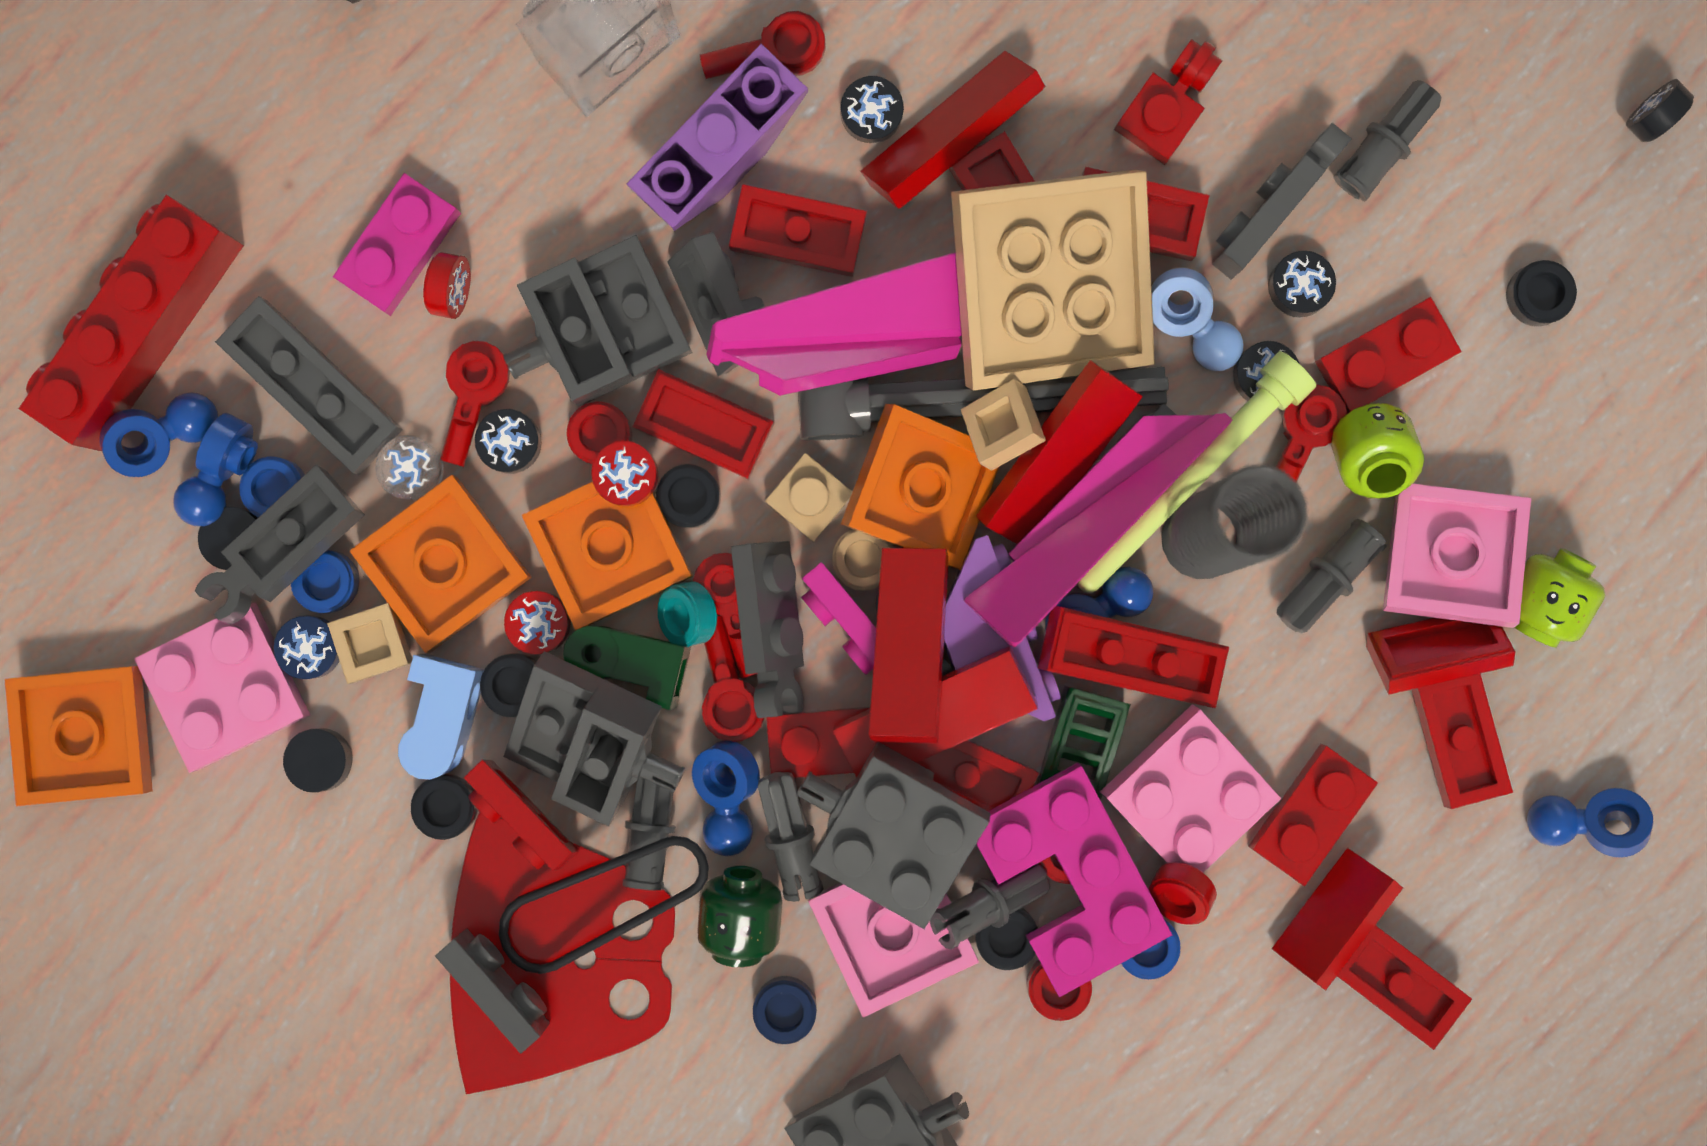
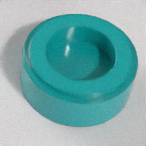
(687, 614)

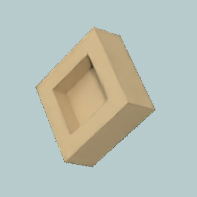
(1002, 424)
(809, 497)
(370, 643)

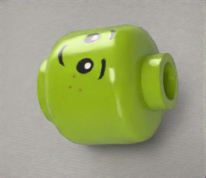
(1377, 450)
(1558, 597)

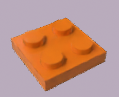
(919, 486)
(605, 552)
(440, 564)
(78, 735)

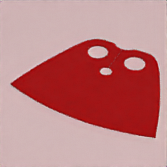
(540, 932)

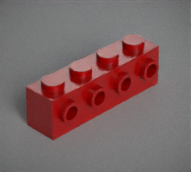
(130, 323)

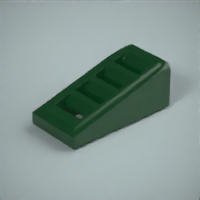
(1109, 738)

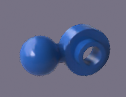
(185, 419)
(222, 452)
(1123, 594)
(1557, 821)
(727, 827)

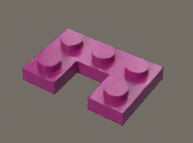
(1116, 907)

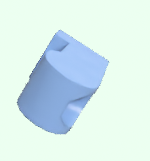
(443, 716)

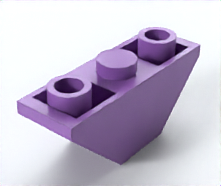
(720, 140)
(970, 638)

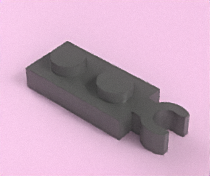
(1281, 195)
(281, 543)
(769, 624)

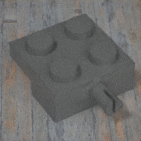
(599, 322)
(587, 738)
(895, 833)
(879, 1110)

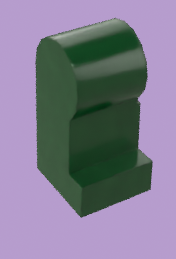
(632, 659)

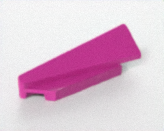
(848, 330)
(1091, 520)

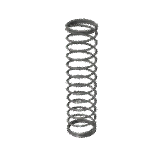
(1263, 508)

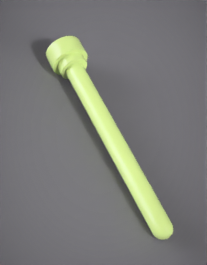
(1282, 384)

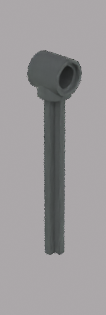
(851, 406)

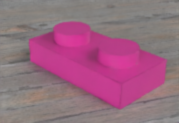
(397, 244)
(831, 602)

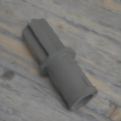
(1388, 141)
(1331, 576)
(648, 825)
(789, 835)
(988, 905)

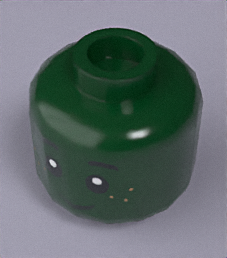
(739, 917)

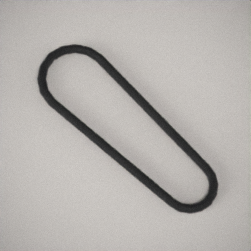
(617, 931)

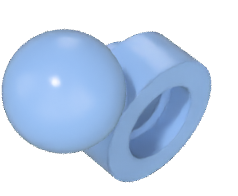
(1215, 343)

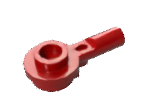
(791, 37)
(477, 378)
(1309, 427)
(718, 578)
(729, 701)

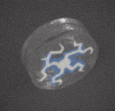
(408, 467)

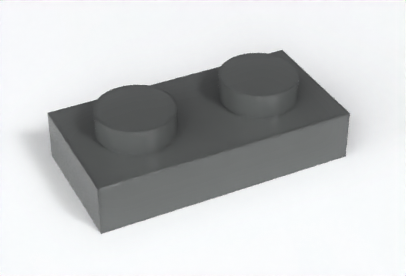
(511, 1007)

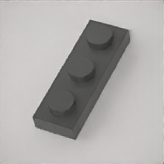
(308, 385)

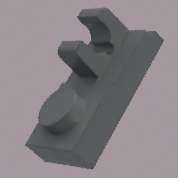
(709, 287)

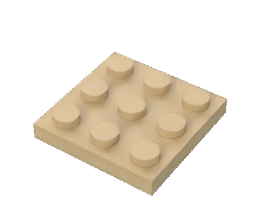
(1053, 277)

